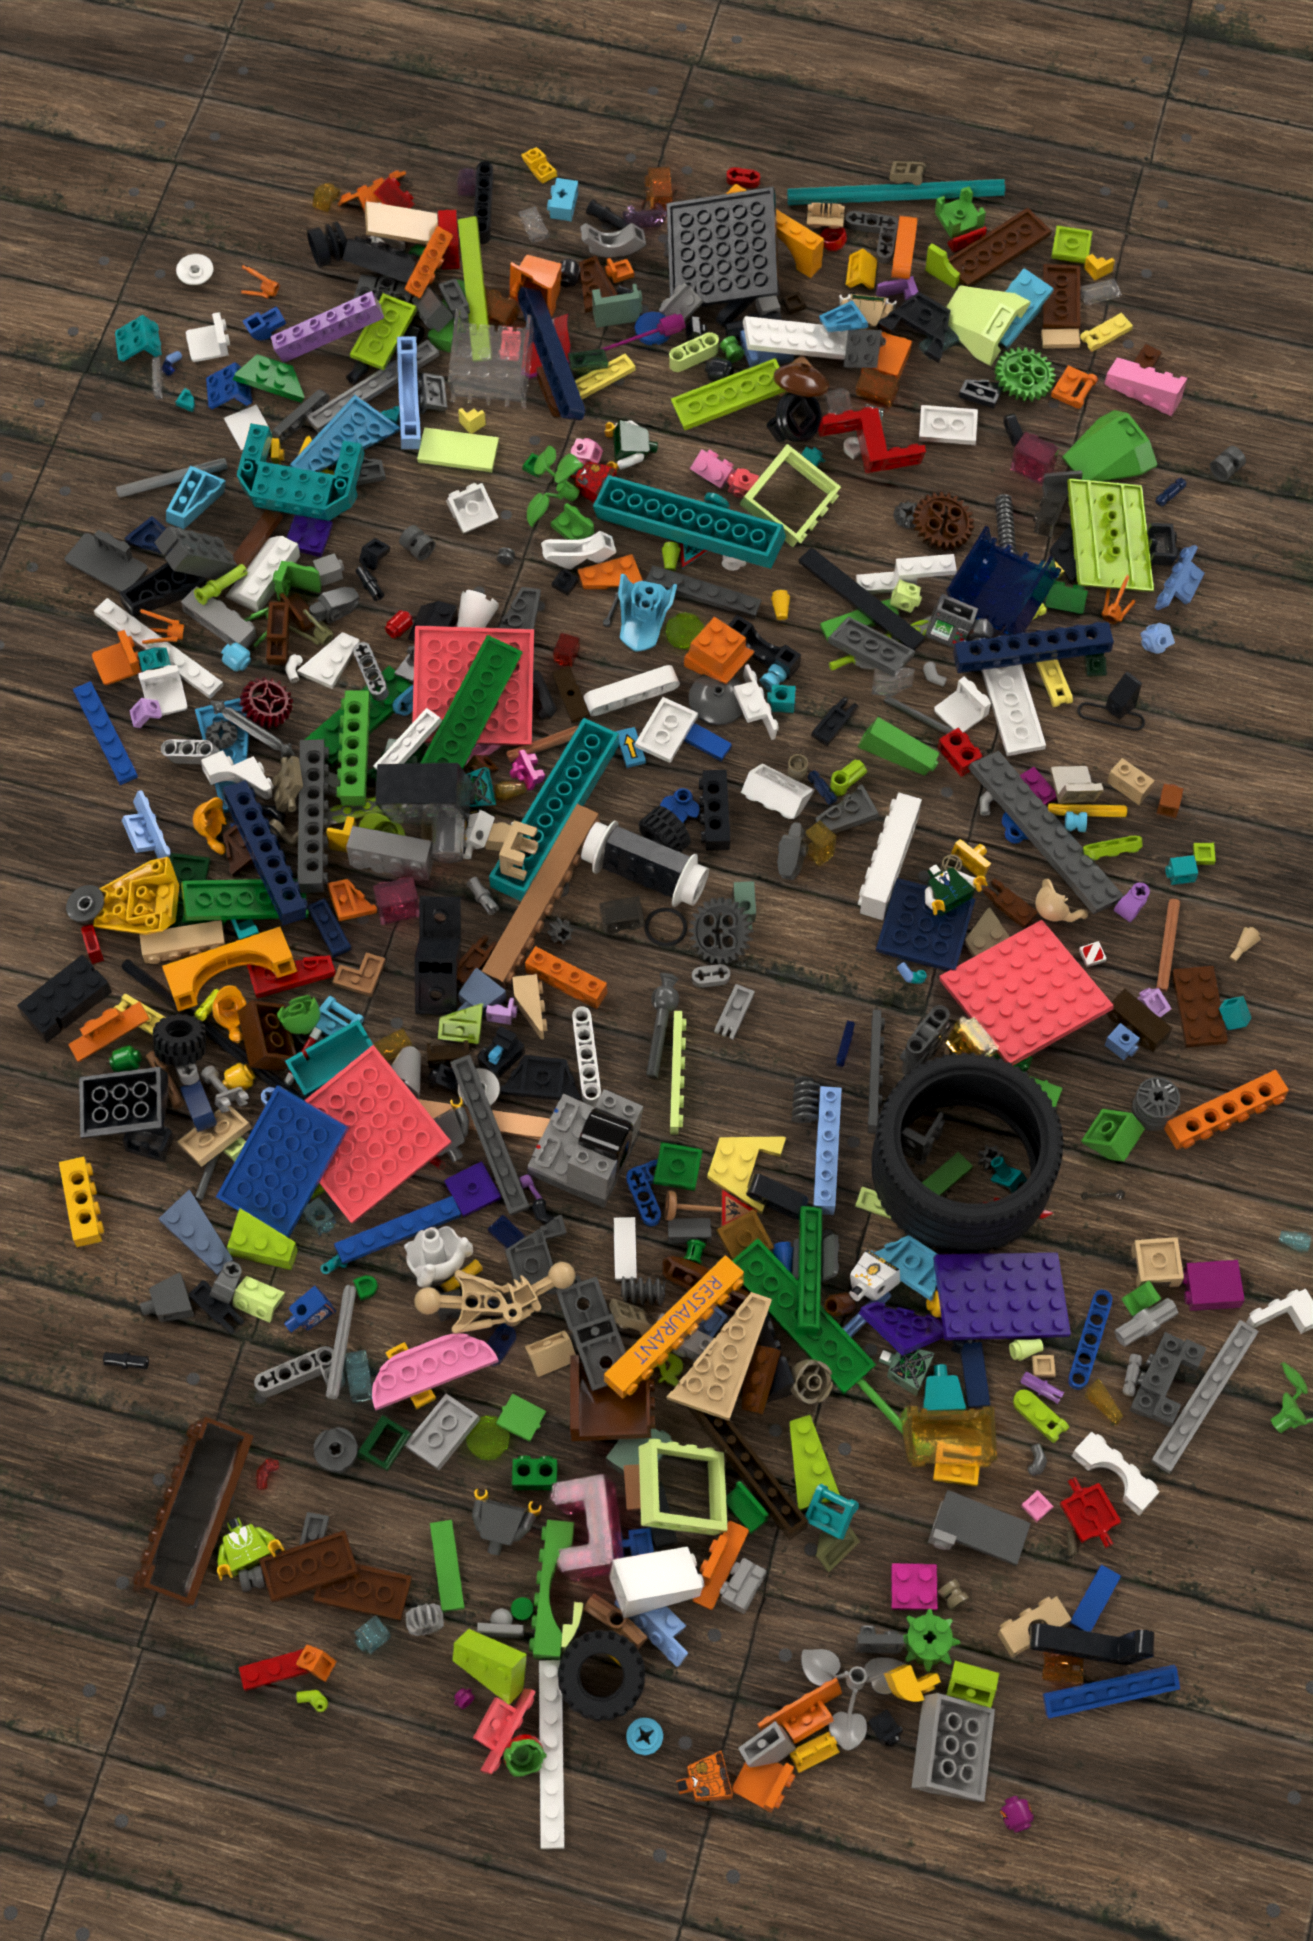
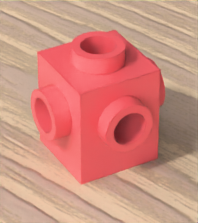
(741, 482)

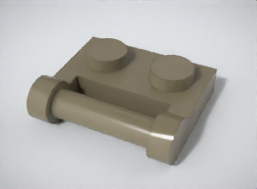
(901, 171)
(629, 1316)

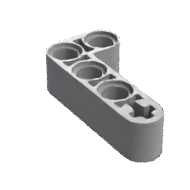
(297, 1375)

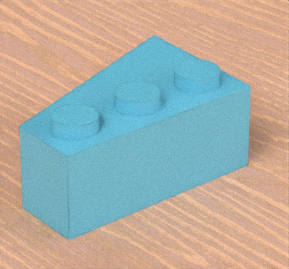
(193, 497)

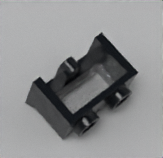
(1162, 544)
(149, 1143)

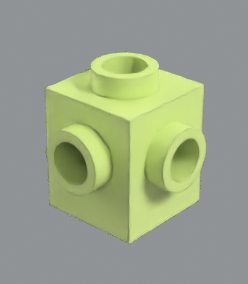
(905, 596)

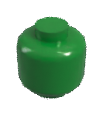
(125, 1059)

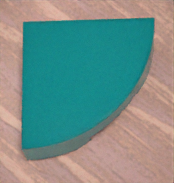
(186, 400)
(392, 414)

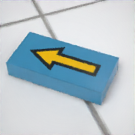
(631, 755)

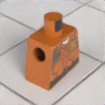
(707, 1780)

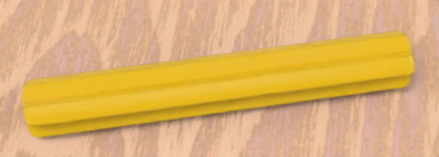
(1091, 809)

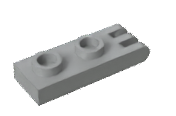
(734, 1011)

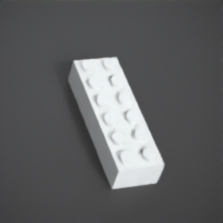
(889, 856)

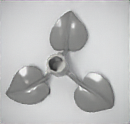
(823, 1665)

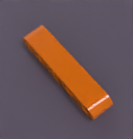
(904, 247)

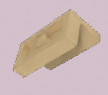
(550, 1353)

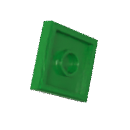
(678, 1166)

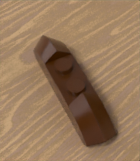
(688, 1273)

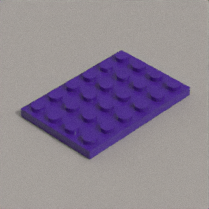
(1001, 1296)

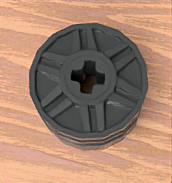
(1151, 1113)

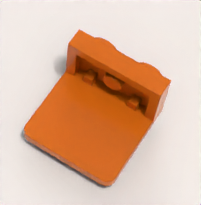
(117, 661)
(764, 1784)

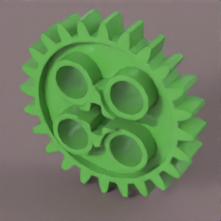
(1024, 374)

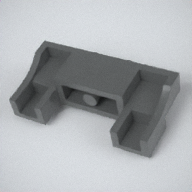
(1154, 1384)

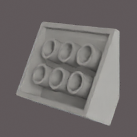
(953, 1747)

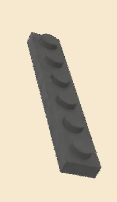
(706, 592)
(876, 1062)

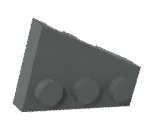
(850, 812)

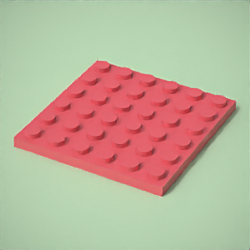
(442, 663)
(1026, 992)
(386, 1135)

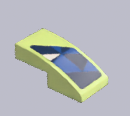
(571, 1631)

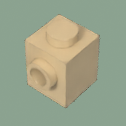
(497, 836)

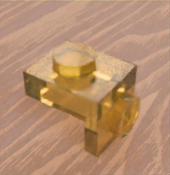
(324, 195)

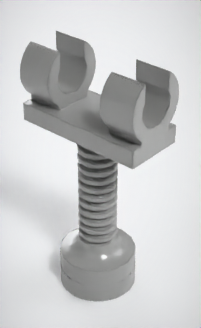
(222, 1100)

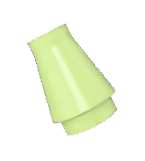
(1024, 1348)

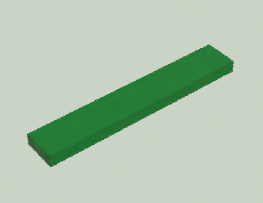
(809, 1268)

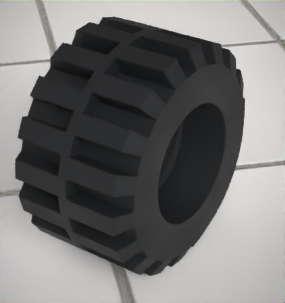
(665, 828)
(179, 1039)

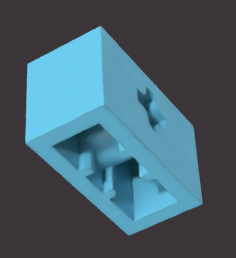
(563, 199)

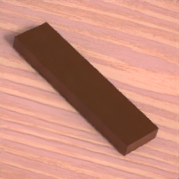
(257, 537)

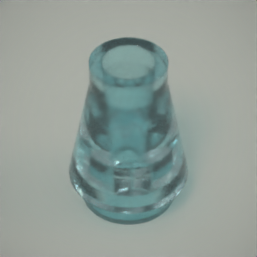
(1297, 1240)

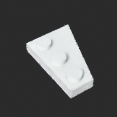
(330, 661)

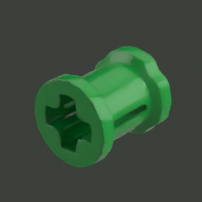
(694, 1250)

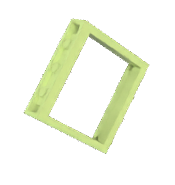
(810, 472)
(650, 1489)

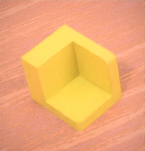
(472, 420)

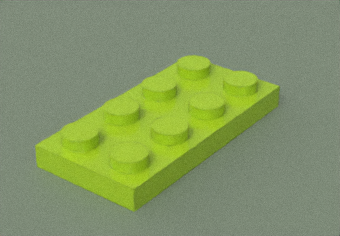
(379, 339)

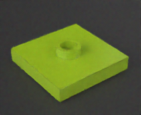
(1071, 244)

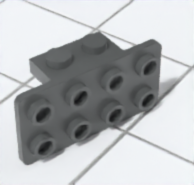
(106, 560)

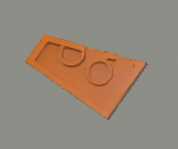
(609, 572)

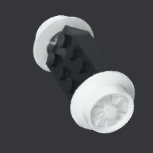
(645, 862)

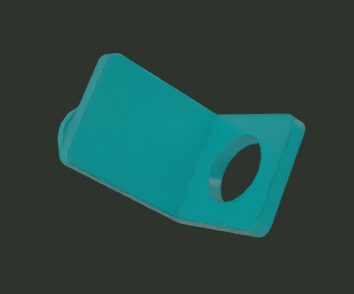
(1006, 1175)

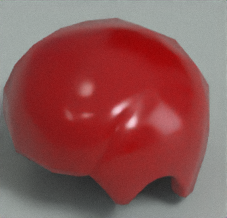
(834, 238)

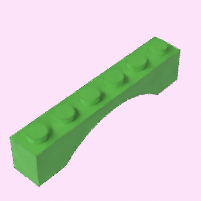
(547, 1634)

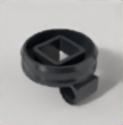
(784, 425)

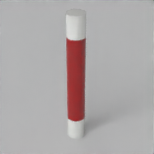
(310, 1041)

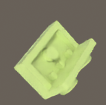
(257, 1298)

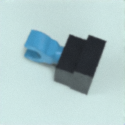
(503, 1042)

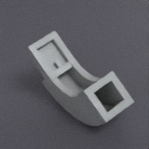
(613, 244)

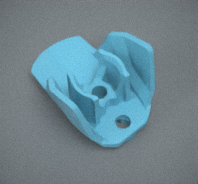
(639, 624)

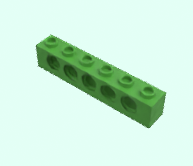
(356, 793)

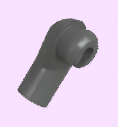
(1039, 1462)

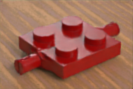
(1090, 1512)

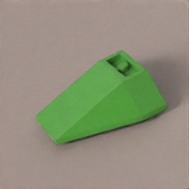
(1111, 450)

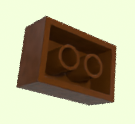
(264, 1036)

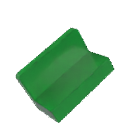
(746, 1508)

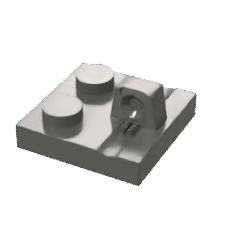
(871, 1642)

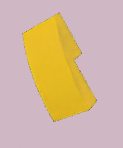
(538, 165)

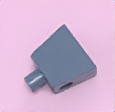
(479, 990)

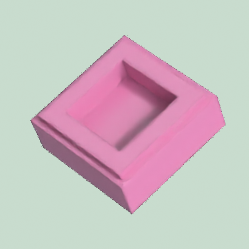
(1037, 1506)

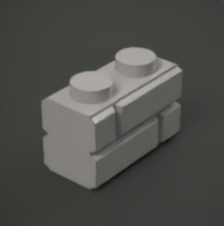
(743, 1585)

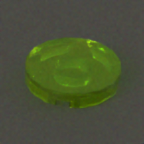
(683, 630)
(487, 1439)

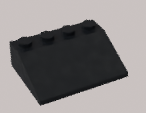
(123, 1102)

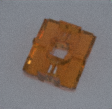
(1053, 1672)

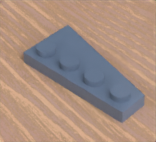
(193, 1229)

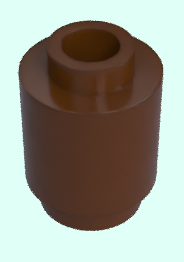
(840, 1304)

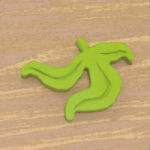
(674, 1370)

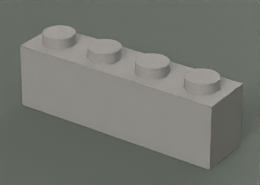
(220, 620)

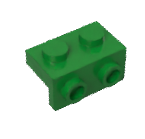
(1066, 598)

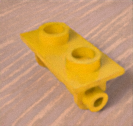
(814, 1752)

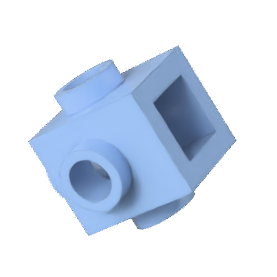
(1157, 638)

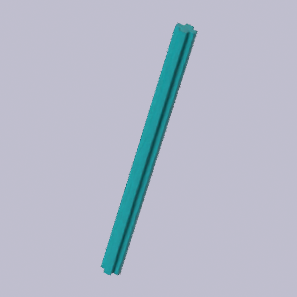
(893, 192)

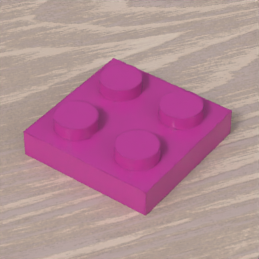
(914, 1587)

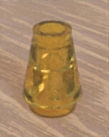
(508, 789)

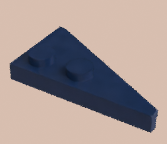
(146, 535)

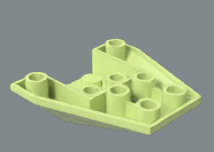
(982, 319)

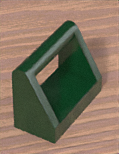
(373, 1438)

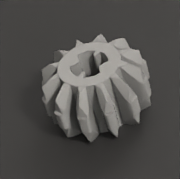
(424, 1619)

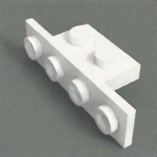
(752, 702)

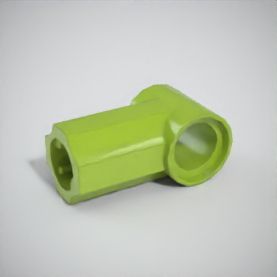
(847, 777)

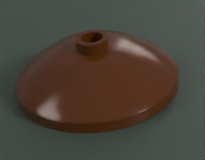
(801, 380)

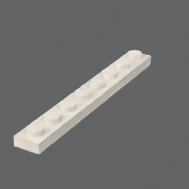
(188, 669)
(552, 1768)

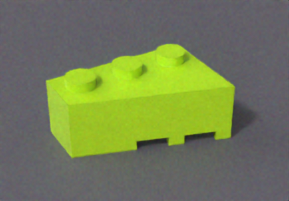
(260, 1243)
(492, 1664)

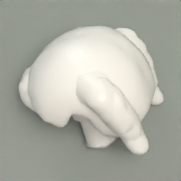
(436, 1254)

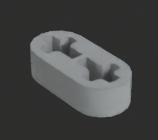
(711, 975)
(182, 1072)

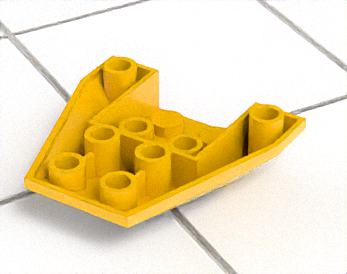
(141, 899)

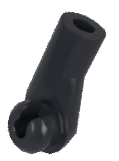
(271, 810)
(540, 1212)

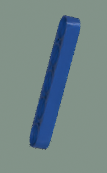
(1083, 1347)

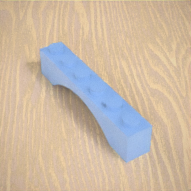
(408, 393)

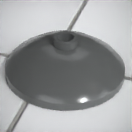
(712, 706)

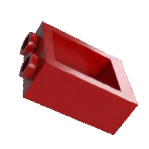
(448, 221)

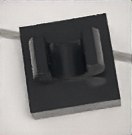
(695, 329)
(565, 582)

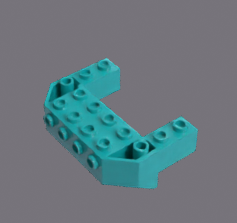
(297, 489)

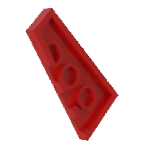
(308, 971)

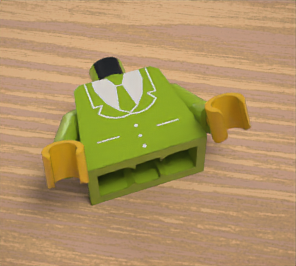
(244, 1548)

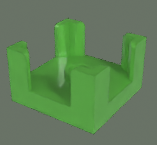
(960, 215)

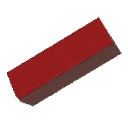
(963, 241)

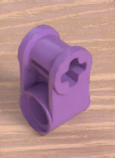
(1131, 903)

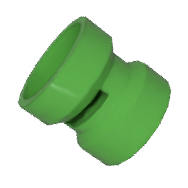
(732, 349)

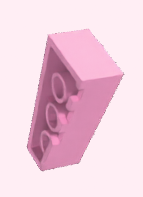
(1146, 385)

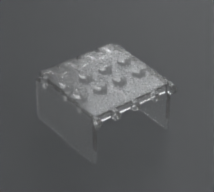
(490, 362)

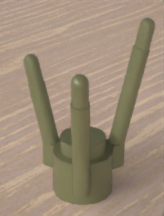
(322, 632)

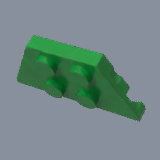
(271, 377)

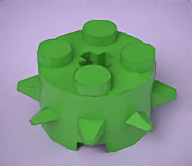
(938, 1630)

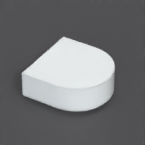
(851, 447)

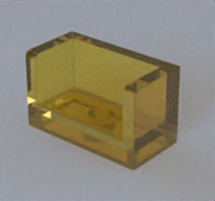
(822, 843)

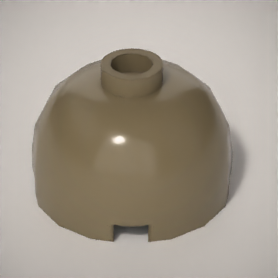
(811, 1381)

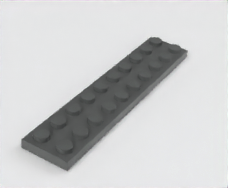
(1046, 832)

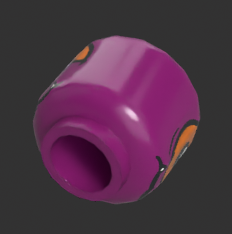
(1017, 1814)

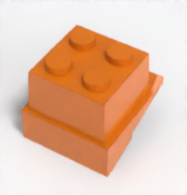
(537, 274)
(718, 652)

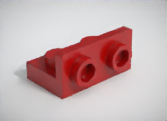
(392, 195)

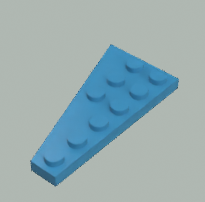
(353, 423)
(238, 751)

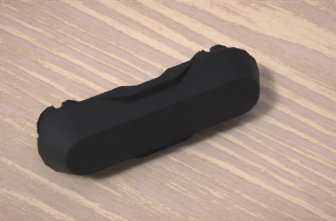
(548, 707)

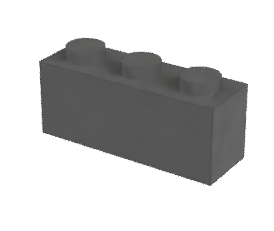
(432, 310)

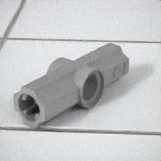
(1146, 1322)

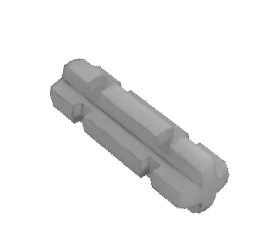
(1132, 1375)

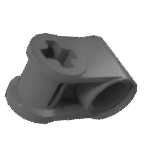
(226, 1282)

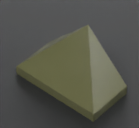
(833, 1550)

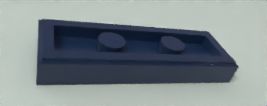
(329, 928)
(975, 1375)

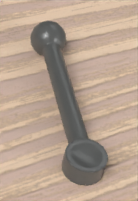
(606, 622)

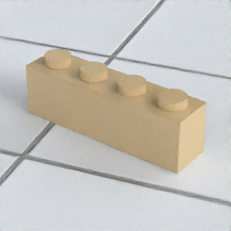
(182, 942)

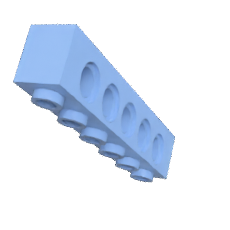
(827, 1149)

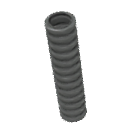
(1005, 522)

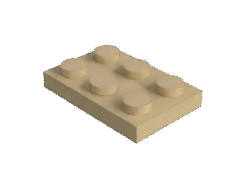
(208, 1143)

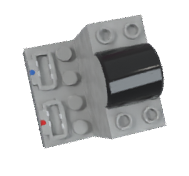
(587, 1146)

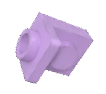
(143, 711)
(1154, 1001)
(500, 1014)

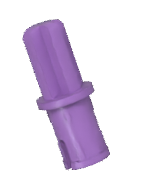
(1041, 1387)

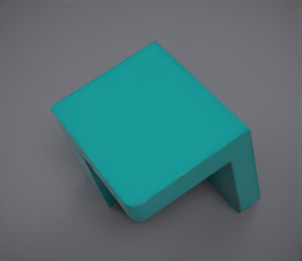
(244, 929)
(1235, 1013)

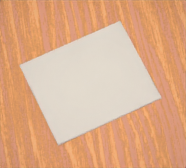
(240, 423)

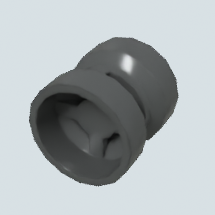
(252, 1578)

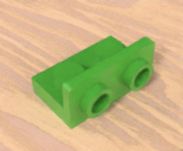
(573, 524)

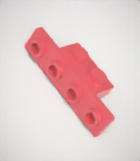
(500, 1726)

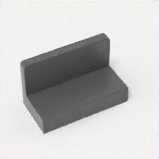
(1058, 481)
(689, 1228)

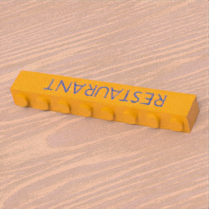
(674, 1327)

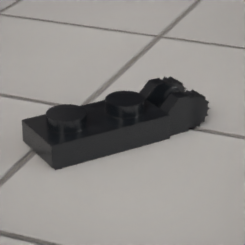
(833, 722)
(214, 1308)

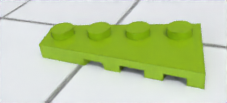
(809, 1462)

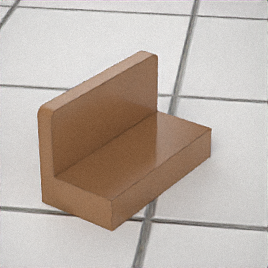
(632, 1487)

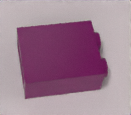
(1213, 1285)

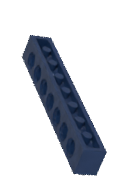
(1025, 654)
(287, 910)

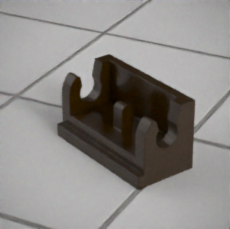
(446, 1053)

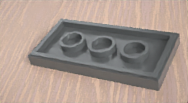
(871, 646)
(982, 1527)

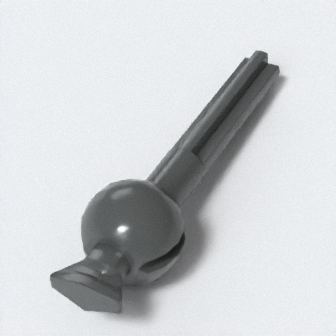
(664, 1000)

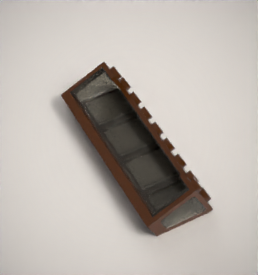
(192, 1512)

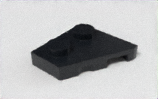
(981, 392)

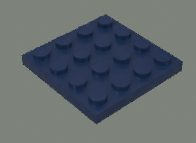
(918, 934)

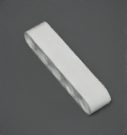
(631, 690)
(586, 1047)

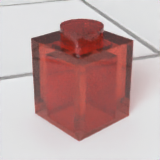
(566, 649)

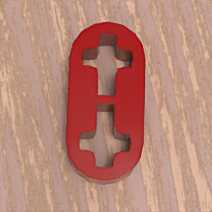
(743, 177)

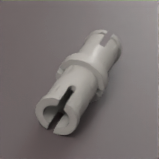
(482, 896)

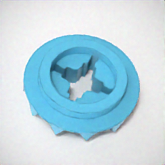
(646, 1725)

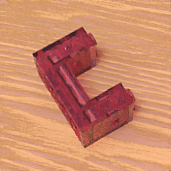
(598, 1499)

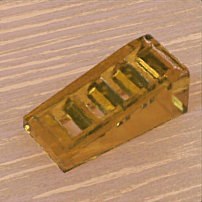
(1099, 1396)

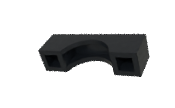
(764, 651)

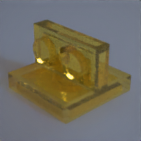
(971, 1037)

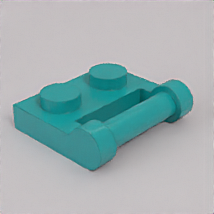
(828, 1518)

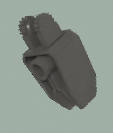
(334, 604)
(792, 852)

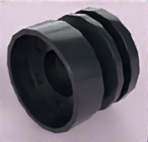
(327, 244)

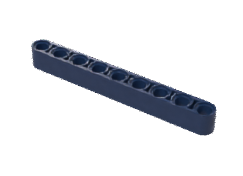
(552, 355)

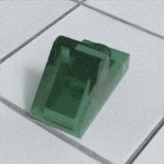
(589, 360)

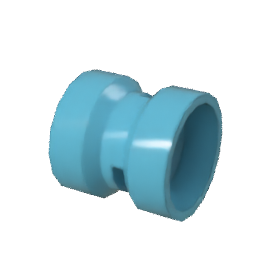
(774, 676)
(1073, 821)

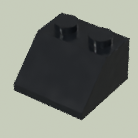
(435, 614)

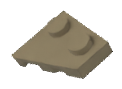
(985, 934)

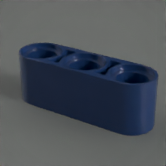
(198, 1106)

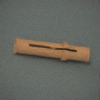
(174, 1094)

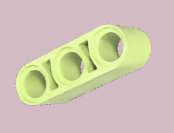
(693, 352)

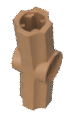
(605, 1612)

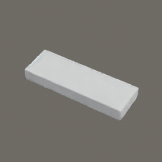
(625, 1248)

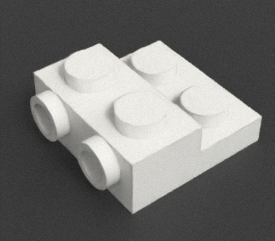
(471, 507)

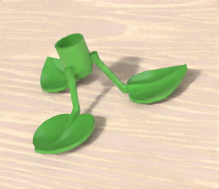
(565, 468)
(1290, 1412)

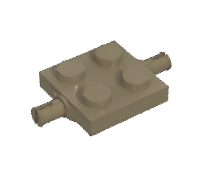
(287, 784)

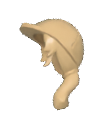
(1052, 906)

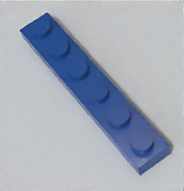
(105, 733)
(397, 1230)
(1111, 1691)

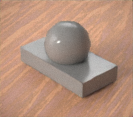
(501, 1626)

